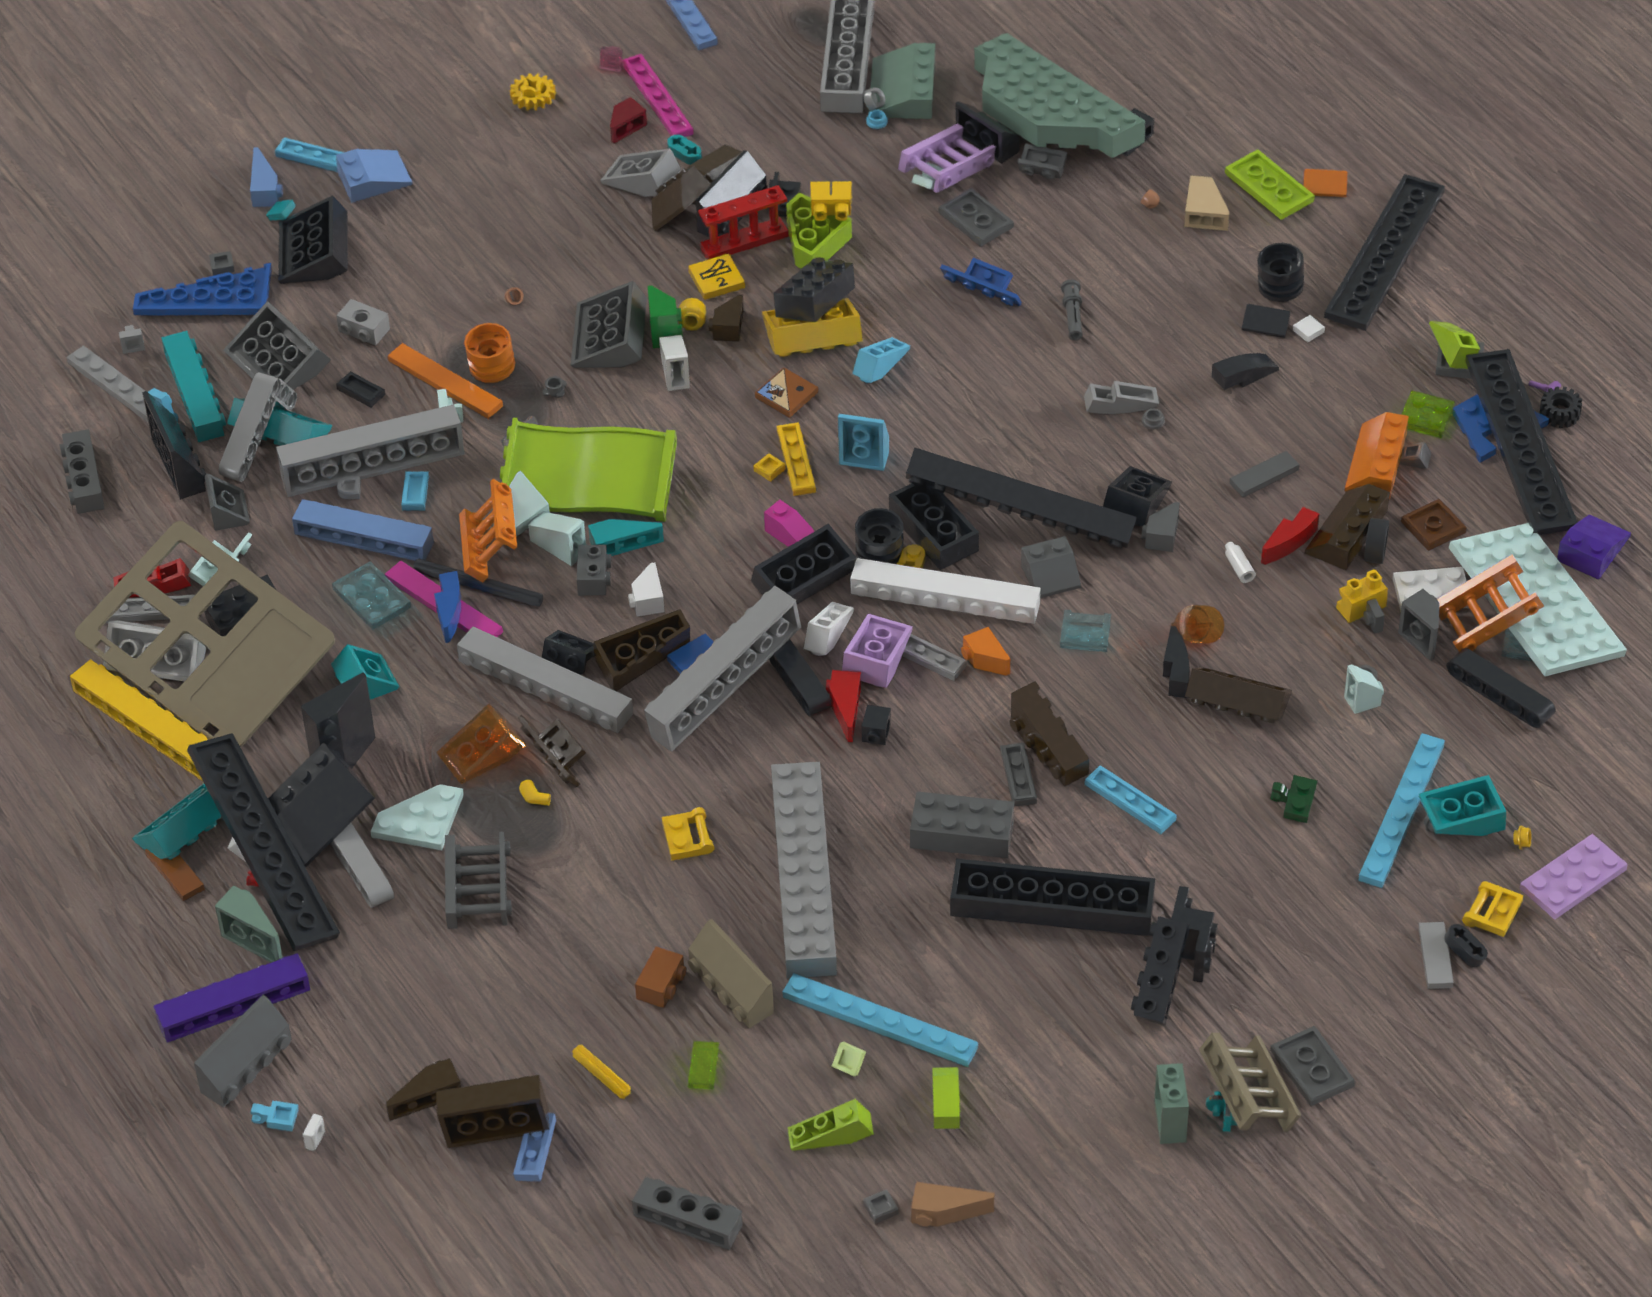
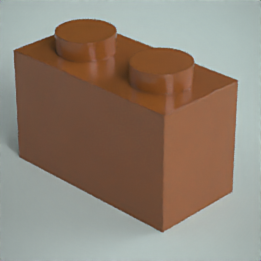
(660, 977)

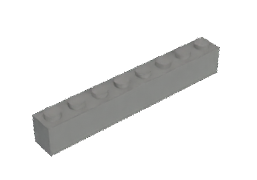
(545, 679)

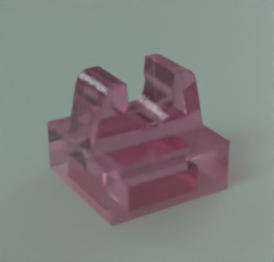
(611, 58)

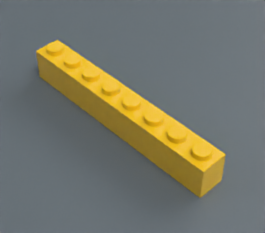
(137, 713)

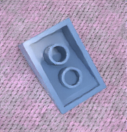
(371, 172)

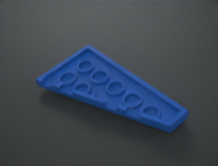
(213, 295)

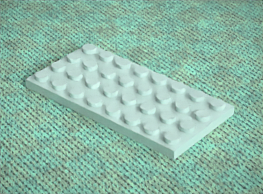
(1568, 627)

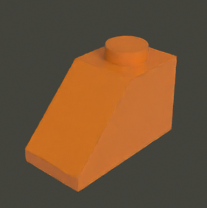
(985, 652)

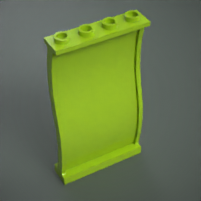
(594, 467)

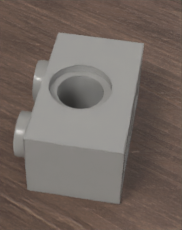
(363, 322)

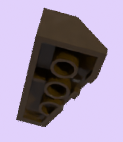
(716, 162)

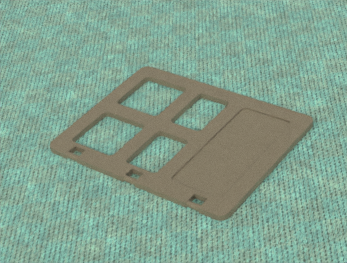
(246, 669)

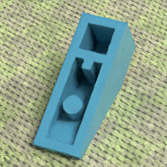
(877, 359)

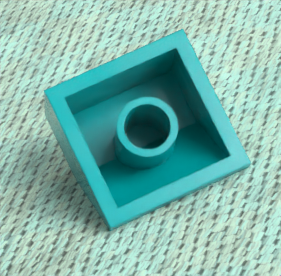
(355, 660)

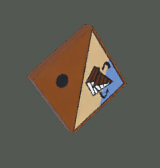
(786, 392)

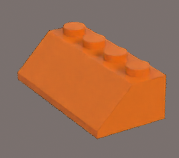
(1378, 452)

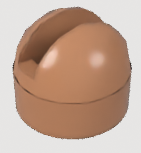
(1150, 199)
(517, 295)

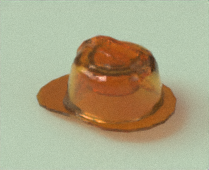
(1199, 624)

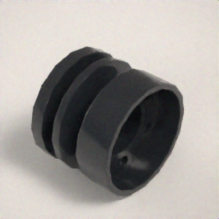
(1280, 272)
(879, 536)

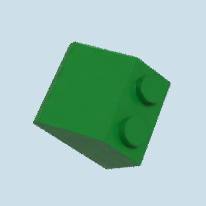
(663, 316)

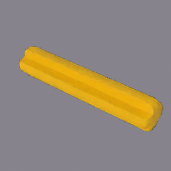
(601, 1071)

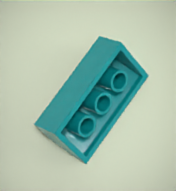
(285, 425)
(180, 825)

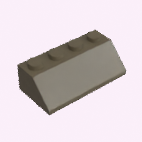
(731, 975)

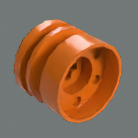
(489, 352)

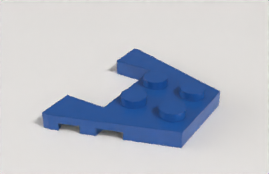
(1475, 425)

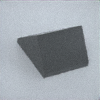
(226, 504)

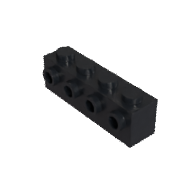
(1161, 970)

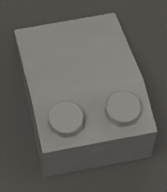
(642, 171)

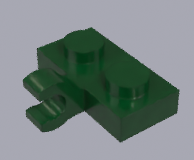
(1297, 798)

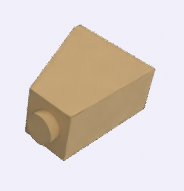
(1205, 205)

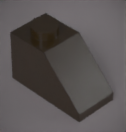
(728, 320)

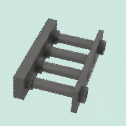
(455, 871)

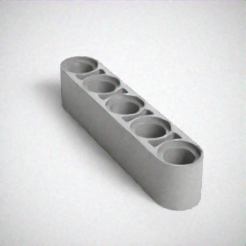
(362, 867)

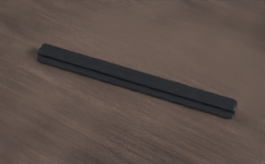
(489, 585)

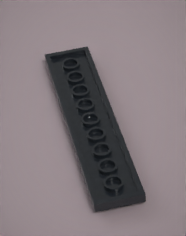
(1384, 252)
(1521, 442)
(263, 842)

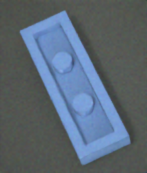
(534, 1153)

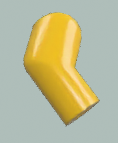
(531, 794)

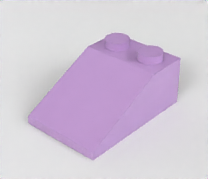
(876, 649)

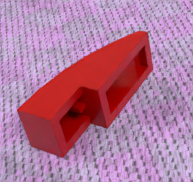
(1290, 535)
(166, 577)

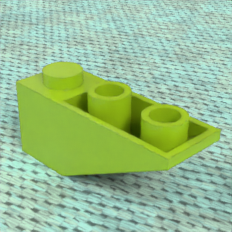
(1454, 343)
(832, 1128)

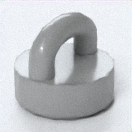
(871, 99)

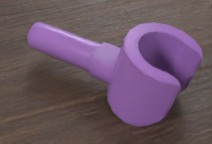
(1544, 387)

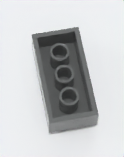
(962, 824)

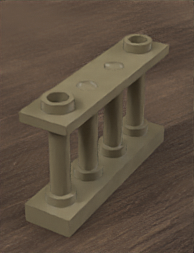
(1236, 1092)

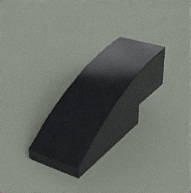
(1243, 369)
(1176, 664)

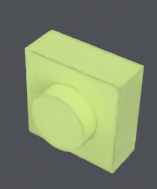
(848, 1059)

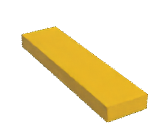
(796, 459)

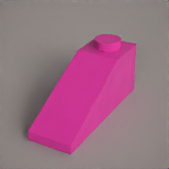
(785, 523)

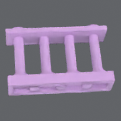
(944, 143)

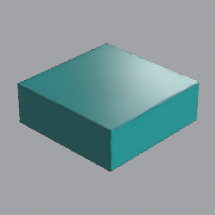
(281, 210)

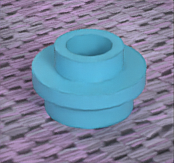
(876, 119)

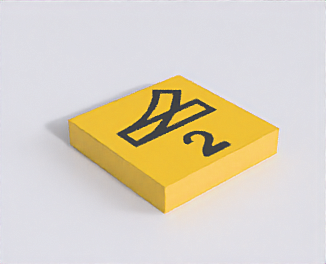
(716, 276)

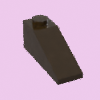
(422, 1088)

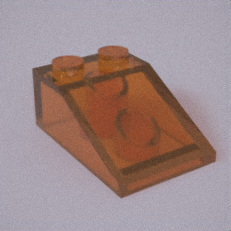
(481, 745)

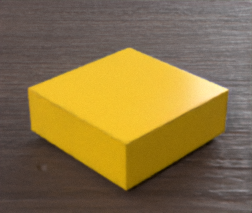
(769, 467)

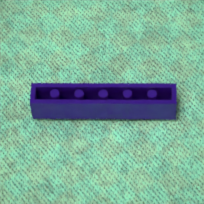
(231, 997)

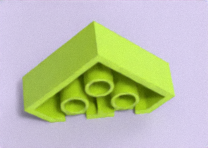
(813, 237)

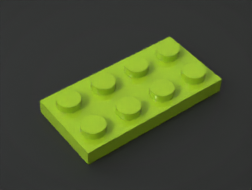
(1269, 184)

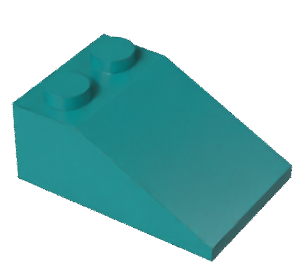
(1465, 808)

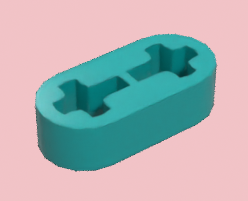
(684, 149)

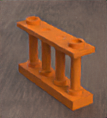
(473, 529)
(1478, 586)

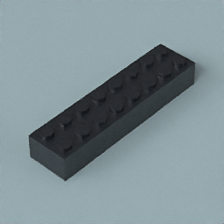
(1052, 897)

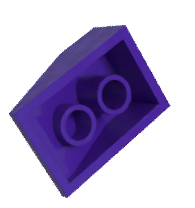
(1591, 545)

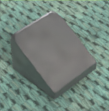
(1416, 455)

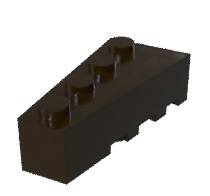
(640, 648)
(1047, 735)

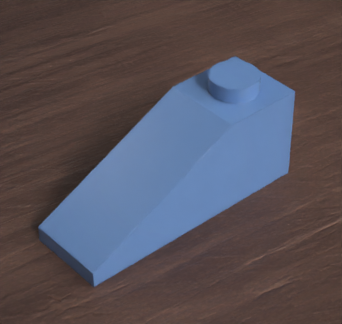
(264, 182)

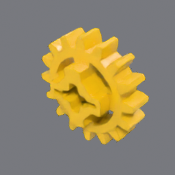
(532, 91)

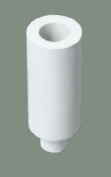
(1239, 562)

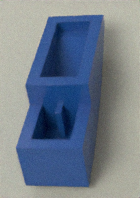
(448, 604)

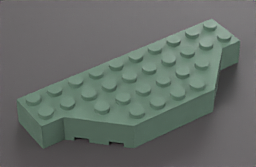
(1049, 102)

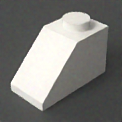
(647, 593)

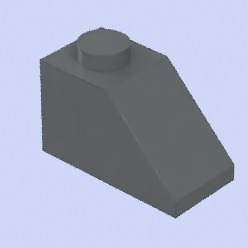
(1162, 528)

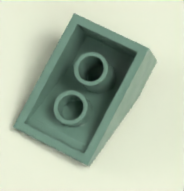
(247, 925)

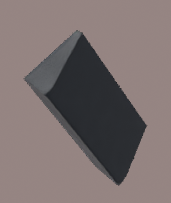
(1266, 320)

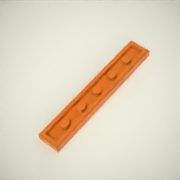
(443, 378)

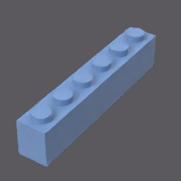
(362, 530)

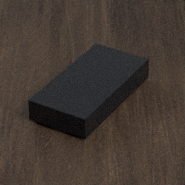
(360, 389)

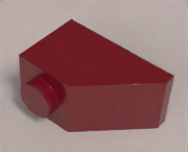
(626, 119)

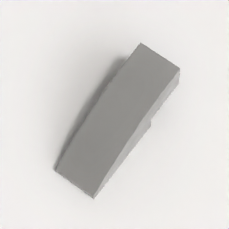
(1120, 398)

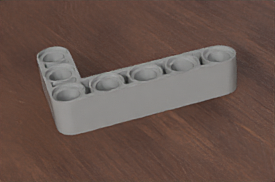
(251, 423)

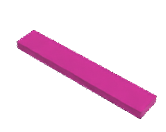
(657, 96)
(423, 590)

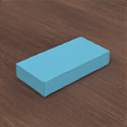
(415, 491)

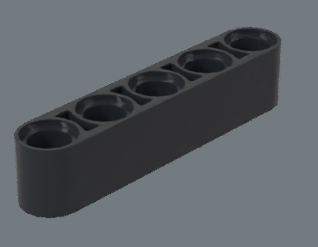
(800, 679)
(1501, 688)

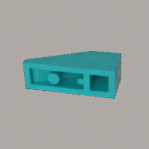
(625, 535)

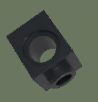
(876, 724)

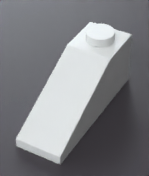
(826, 628)

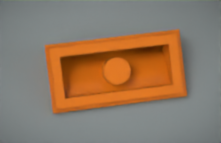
(1326, 182)

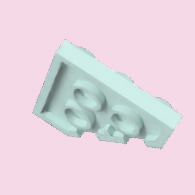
(420, 819)

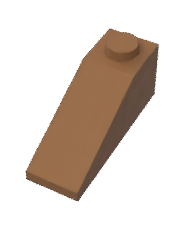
(944, 1204)

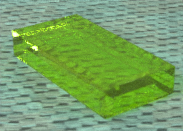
(703, 1065)

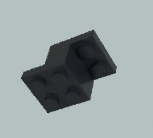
(1201, 936)

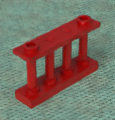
(748, 237)

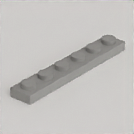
(109, 379)

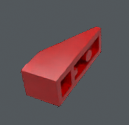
(845, 695)

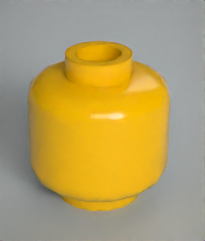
(693, 314)

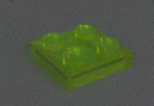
(1428, 413)

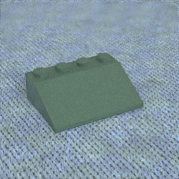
(906, 81)

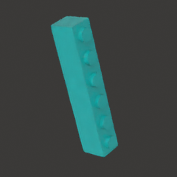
(193, 386)

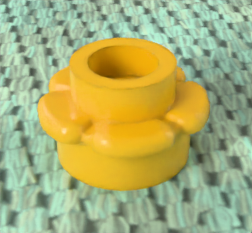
(1522, 837)

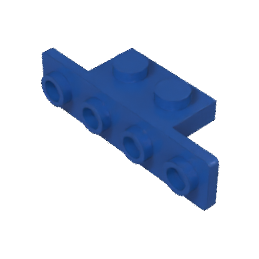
(985, 277)

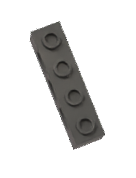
(83, 471)
(697, 1224)

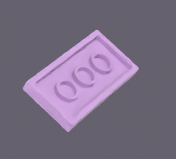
(1573, 876)

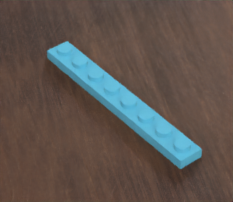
(1401, 810)
(880, 1020)

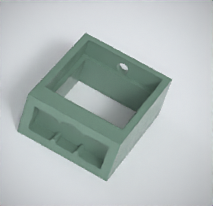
(1171, 1103)

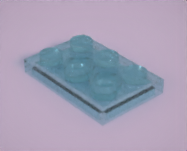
(371, 595)

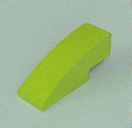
(946, 1098)

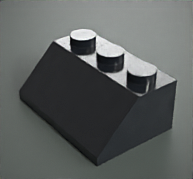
(984, 131)

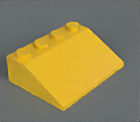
(834, 328)

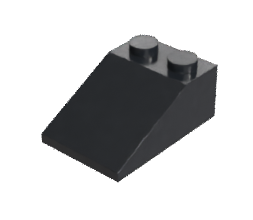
(1136, 494)

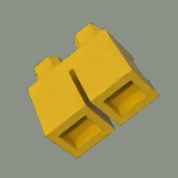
(831, 205)
(1357, 594)

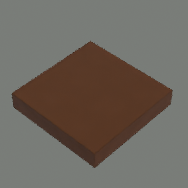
(1433, 524)

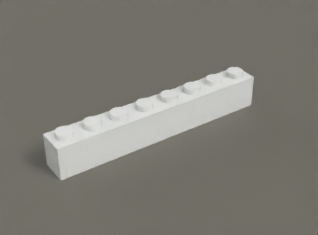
(945, 590)

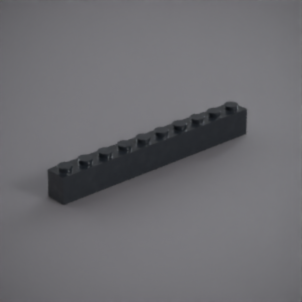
(1021, 498)

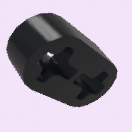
(1466, 945)

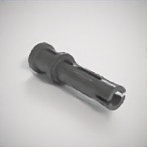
(1072, 303)

